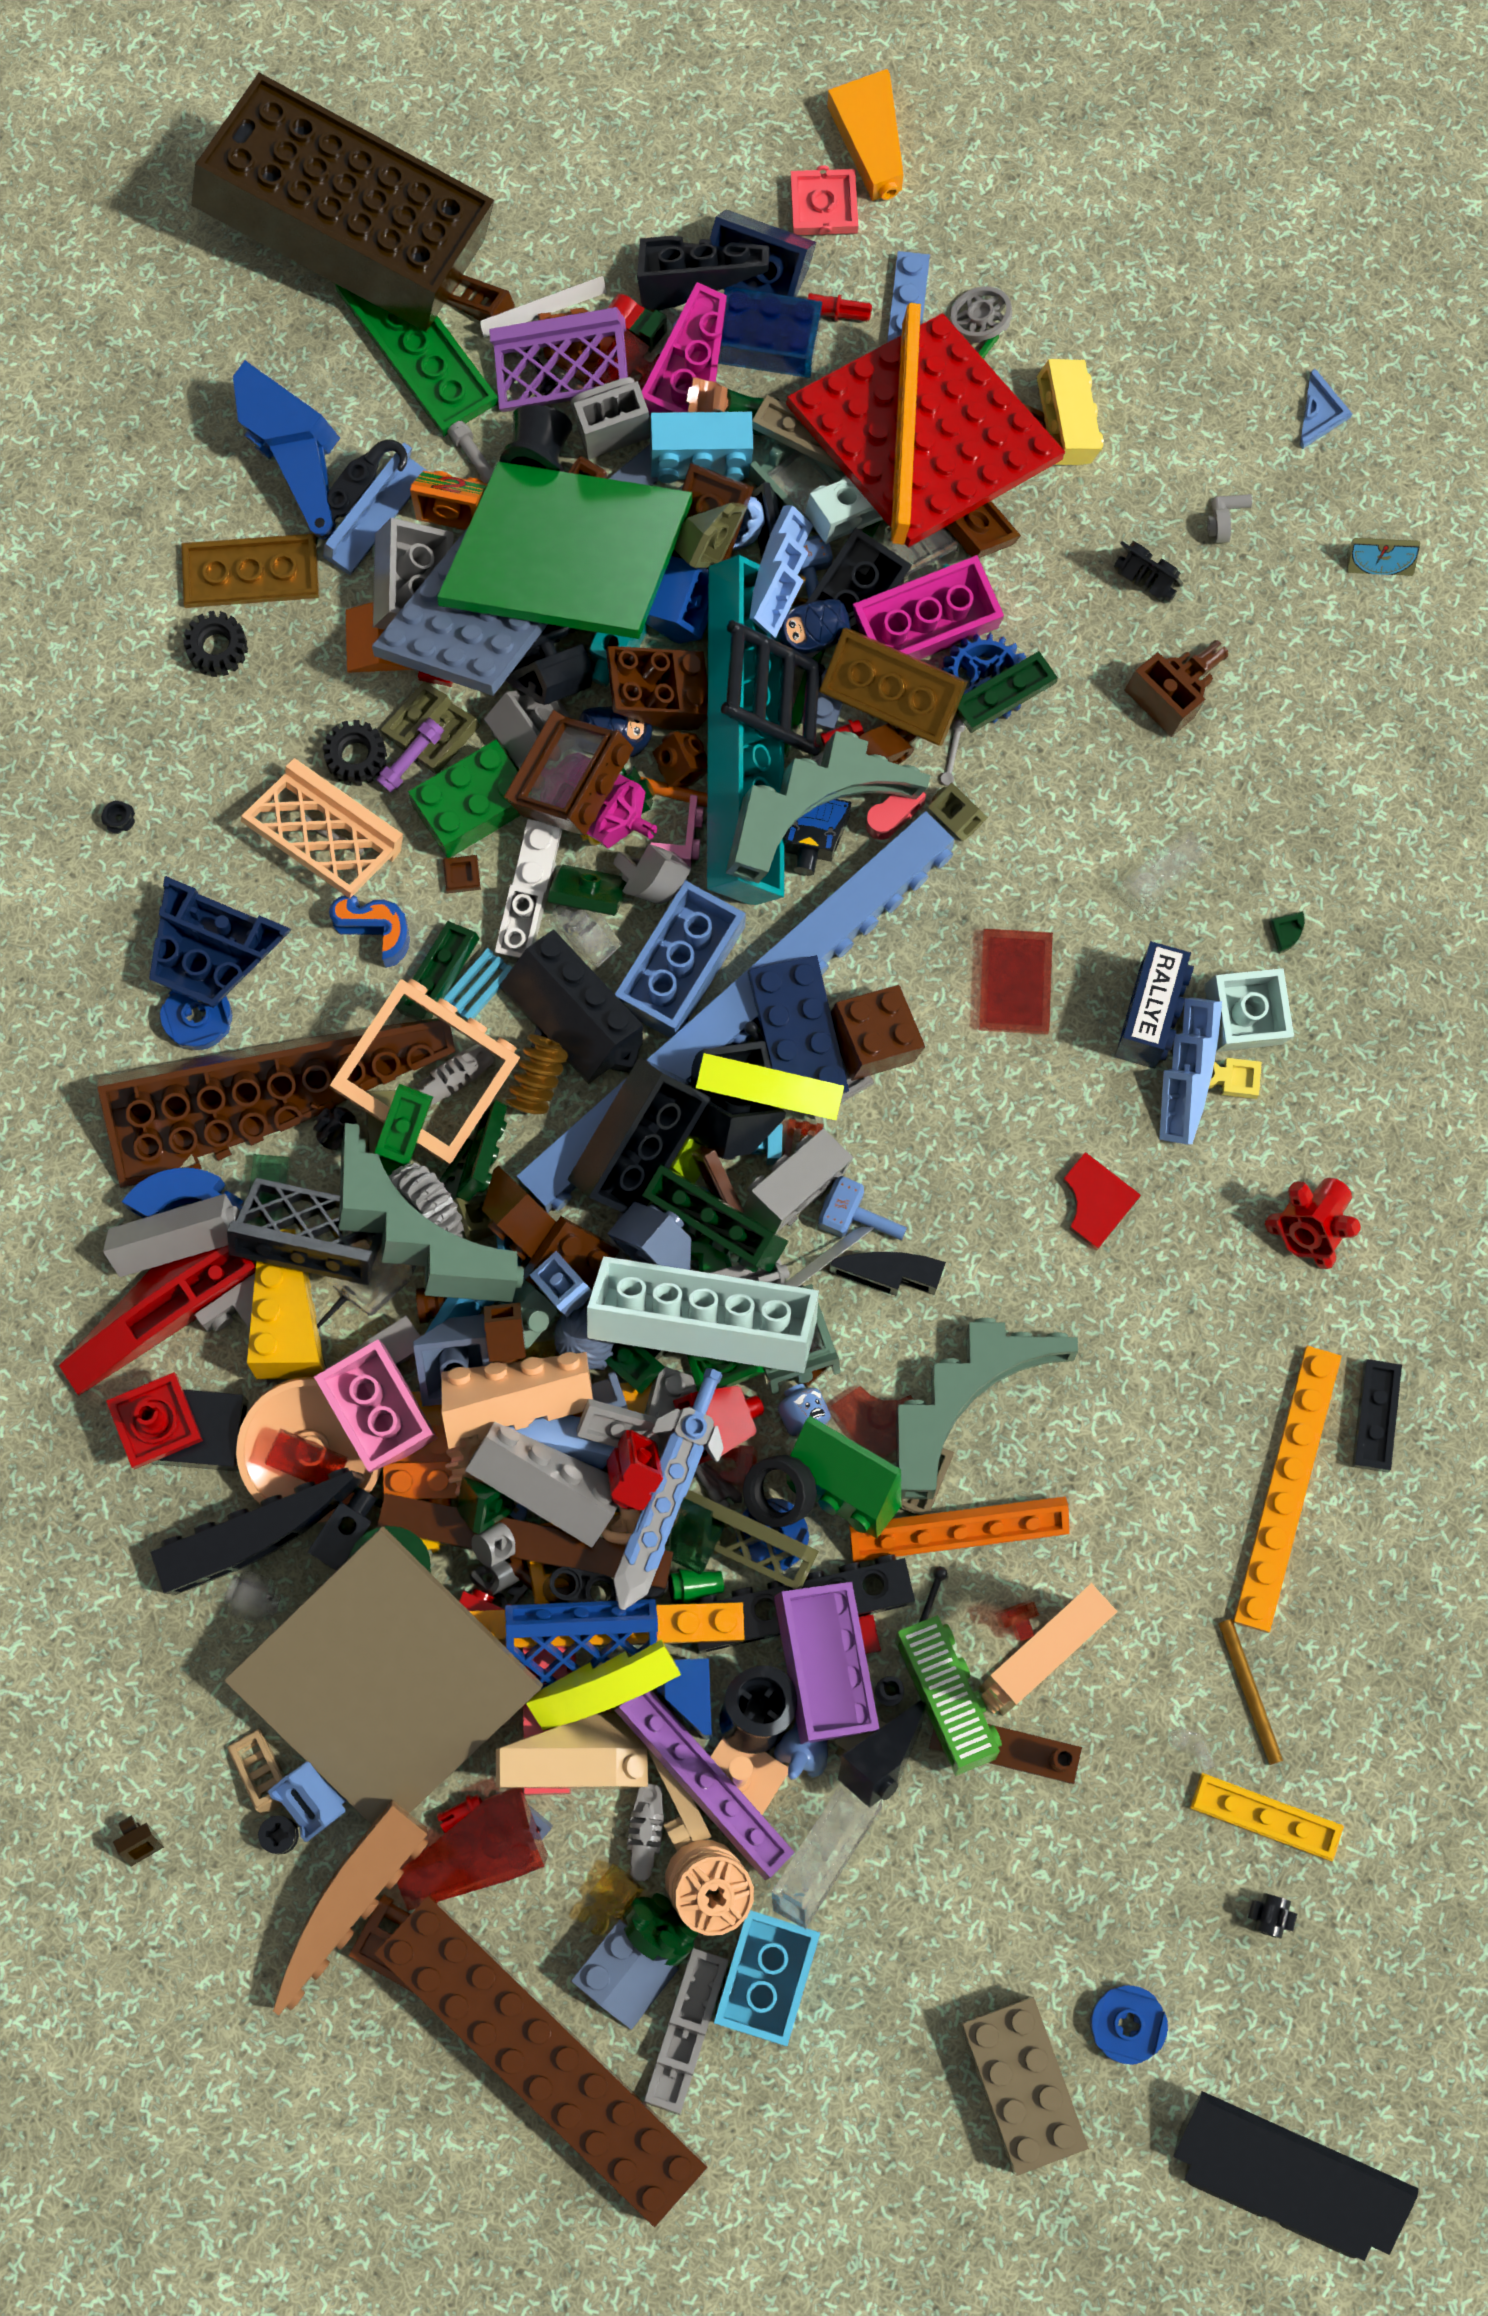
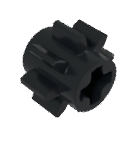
(331, 1126)
(1272, 1915)

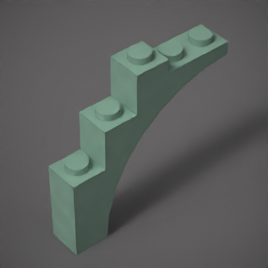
(805, 785)
(955, 1385)

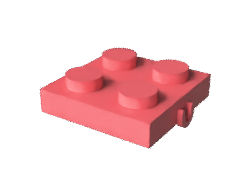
(824, 201)

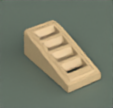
(266, 1804)

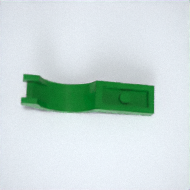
(402, 1127)

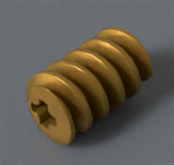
(539, 1075)

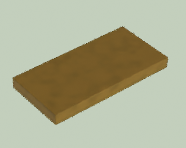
(250, 570)
(893, 686)

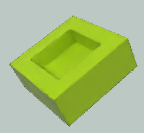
(684, 1161)

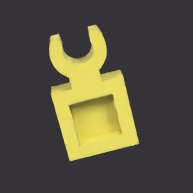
(1238, 1078)

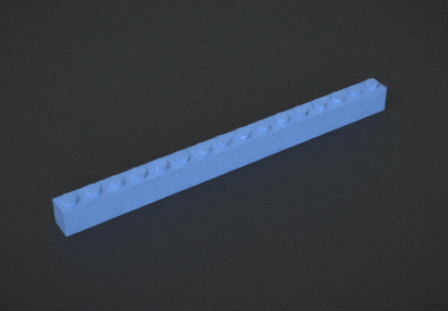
(722, 1022)

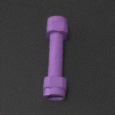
(429, 732)

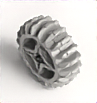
(428, 1196)

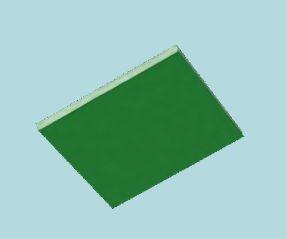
(566, 550)

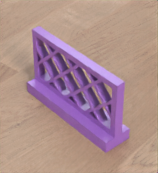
(554, 332)

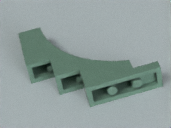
(451, 1263)

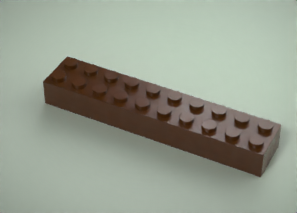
(542, 2060)

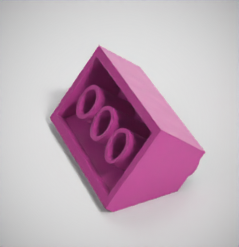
(932, 610)

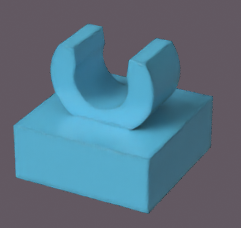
(771, 1146)

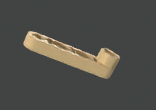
(689, 1824)

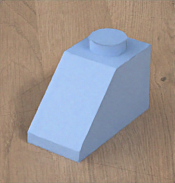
(561, 1284)

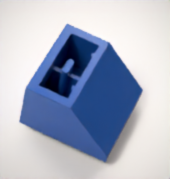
(681, 602)

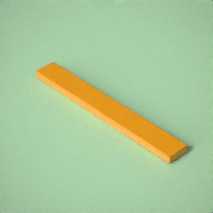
(905, 424)

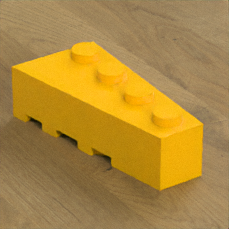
(283, 1325)

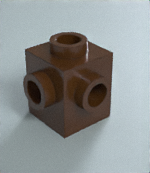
(681, 759)

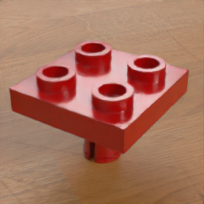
(154, 1420)

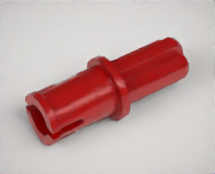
(840, 308)

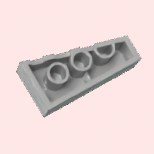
(545, 1482)

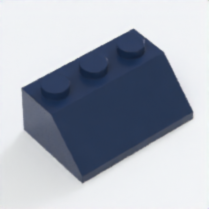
(788, 255)

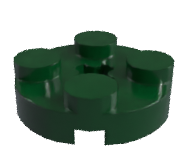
(658, 1929)

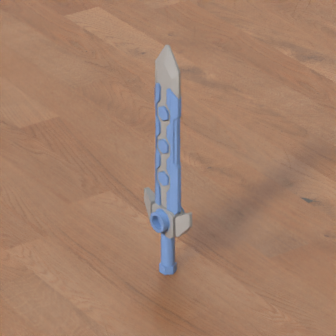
(679, 1461)

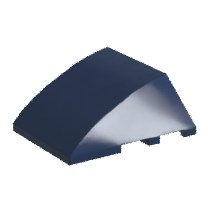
(207, 945)

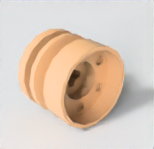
(704, 1867)

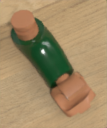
(712, 397)

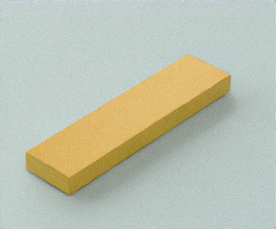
(1266, 1817)

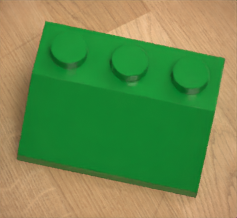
(849, 1478)

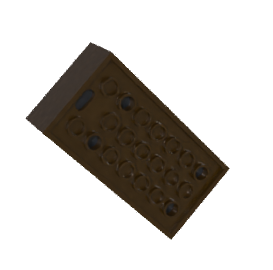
(341, 201)

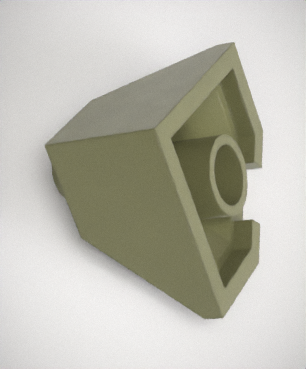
(709, 534)

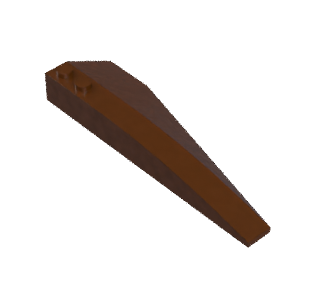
(241, 1095)

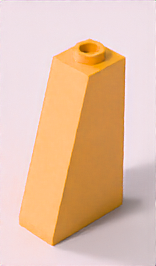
(869, 129)

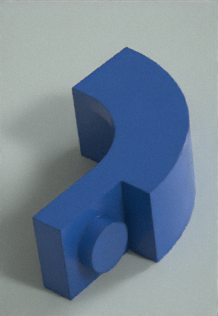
(173, 1189)

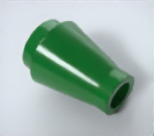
(688, 1585)

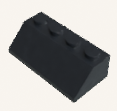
(572, 1006)

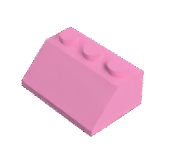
(375, 1406)

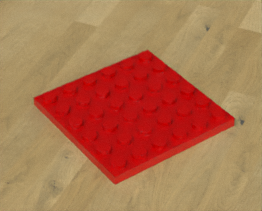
(968, 429)

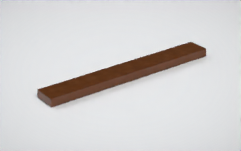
(532, 1541)

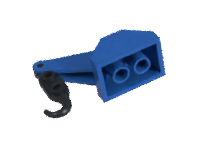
(299, 441)

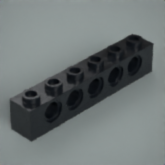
(892, 1573)

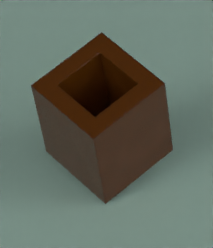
(504, 1332)

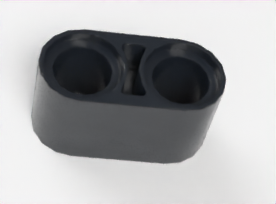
(580, 1585)

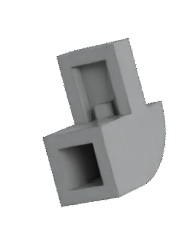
(654, 876)

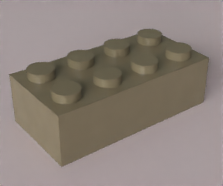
(1023, 2086)

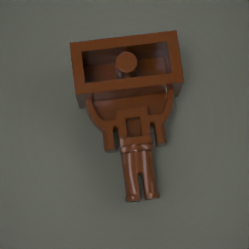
(1172, 688)

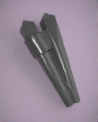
(716, 1487)

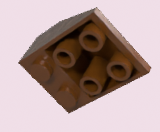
(659, 686)

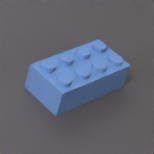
(681, 959)

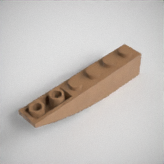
(351, 1895)

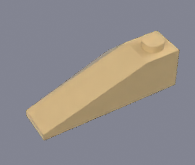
(576, 1755)

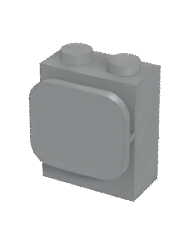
(611, 416)

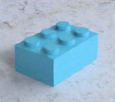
(703, 438)
(767, 1978)

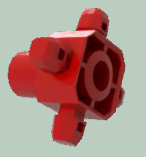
(1315, 1221)

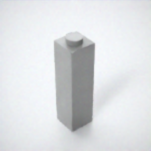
(170, 1235)

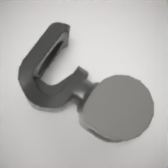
(492, 1549)

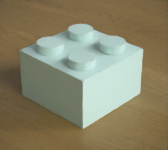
(1252, 1010)

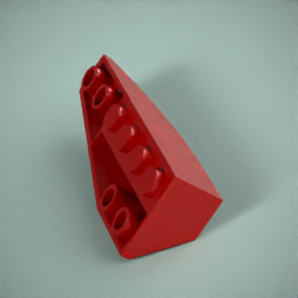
(153, 1312)

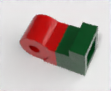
(641, 322)

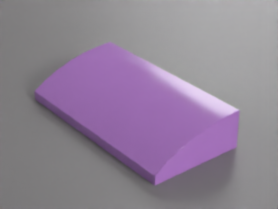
(826, 1662)

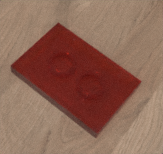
(1015, 981)

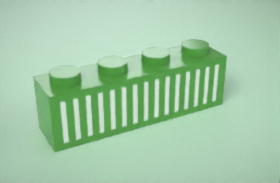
(948, 1697)

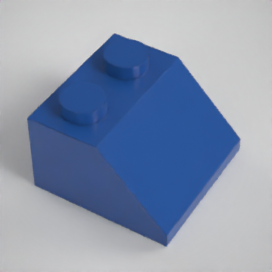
(690, 1695)

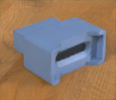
(308, 1800)

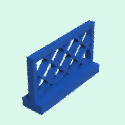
(575, 1619)

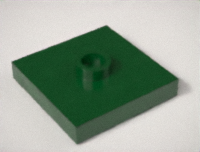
(587, 890)

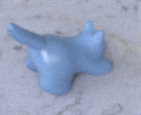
(806, 1757)

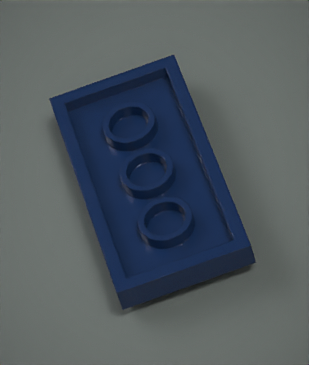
(797, 1020)

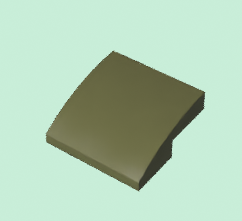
(431, 703)

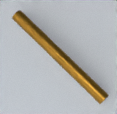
(1250, 1692)

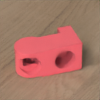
(892, 814)

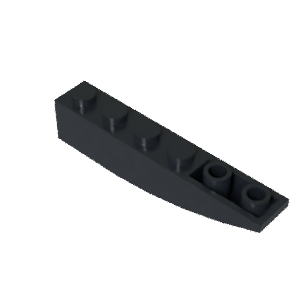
(248, 1535)

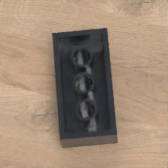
(638, 1135)

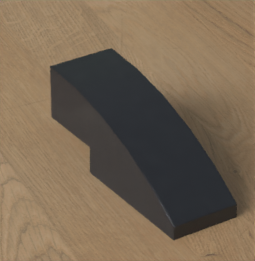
(889, 1270)

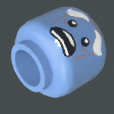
(801, 1404)

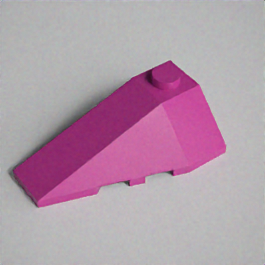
(688, 353)

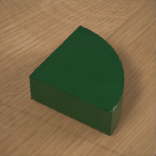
(1287, 930)

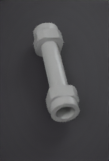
(462, 436)

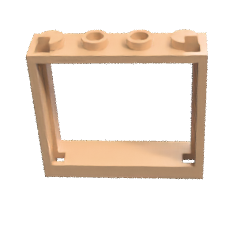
(445, 1012)
(1046, 1650)

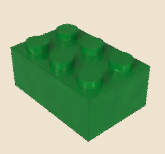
(467, 799)

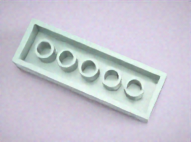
(702, 1314)

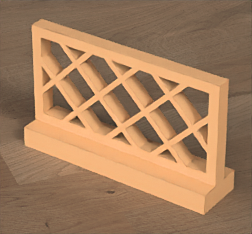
(345, 814)

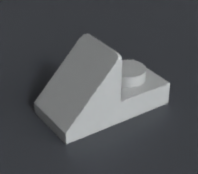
(220, 1312)

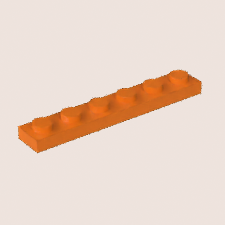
(964, 1529)

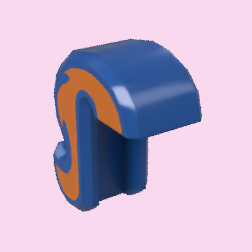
(373, 918)

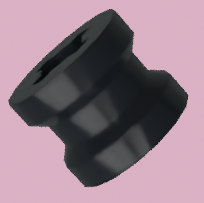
(285, 1836)

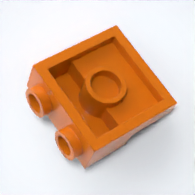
(423, 1473)

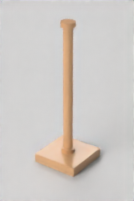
(754, 1774)

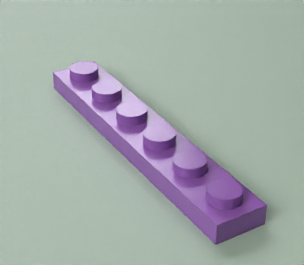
(706, 1783)

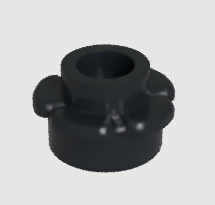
(114, 809)

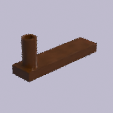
(1032, 1755)

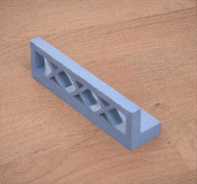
(377, 505)

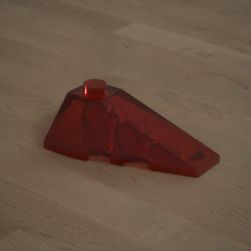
(480, 1851)

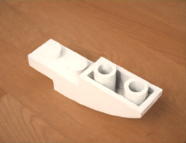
(529, 889)

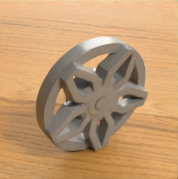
(982, 313)

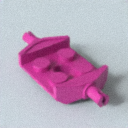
(621, 814)

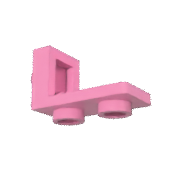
(692, 846)

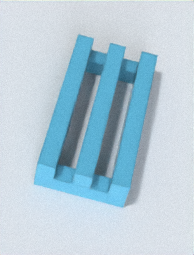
(497, 963)

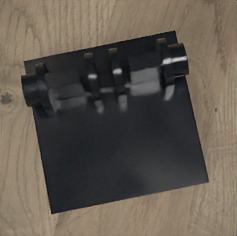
(1139, 557)

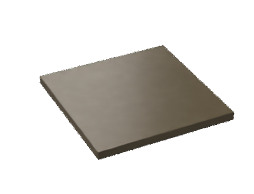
(383, 1680)

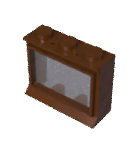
(568, 773)

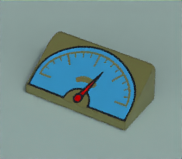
(1382, 556)

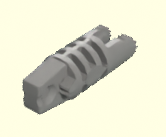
(456, 1073)
(645, 1831)

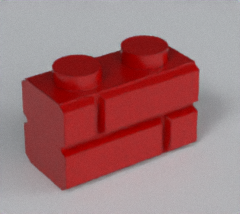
(634, 1470)

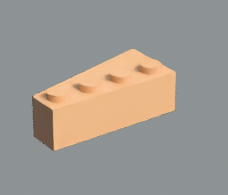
(513, 1394)

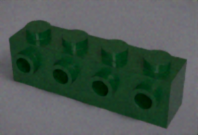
(716, 1219)

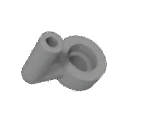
(1220, 523)

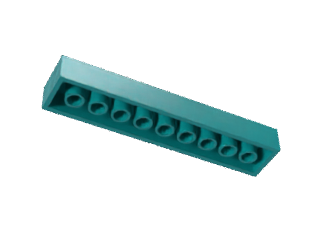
(735, 751)

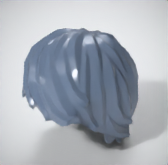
(572, 1337)

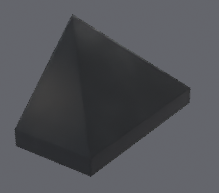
(771, 509)

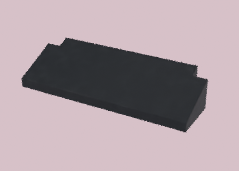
(1292, 2179)

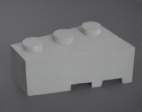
(796, 1181)

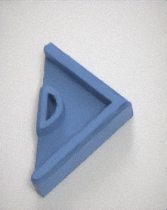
(1322, 410)

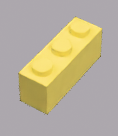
(1070, 410)

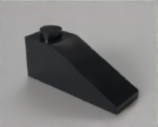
(877, 1763)

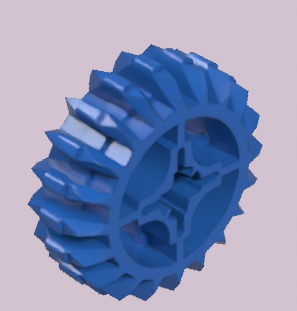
(969, 656)

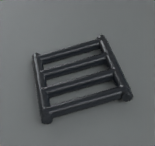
(757, 718)

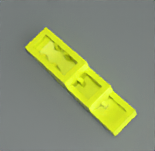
(769, 1086)
(604, 1687)

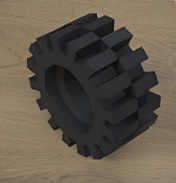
(211, 626)
(354, 734)

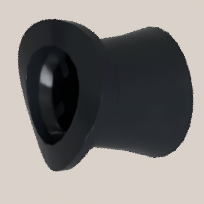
(537, 437)
(757, 1709)

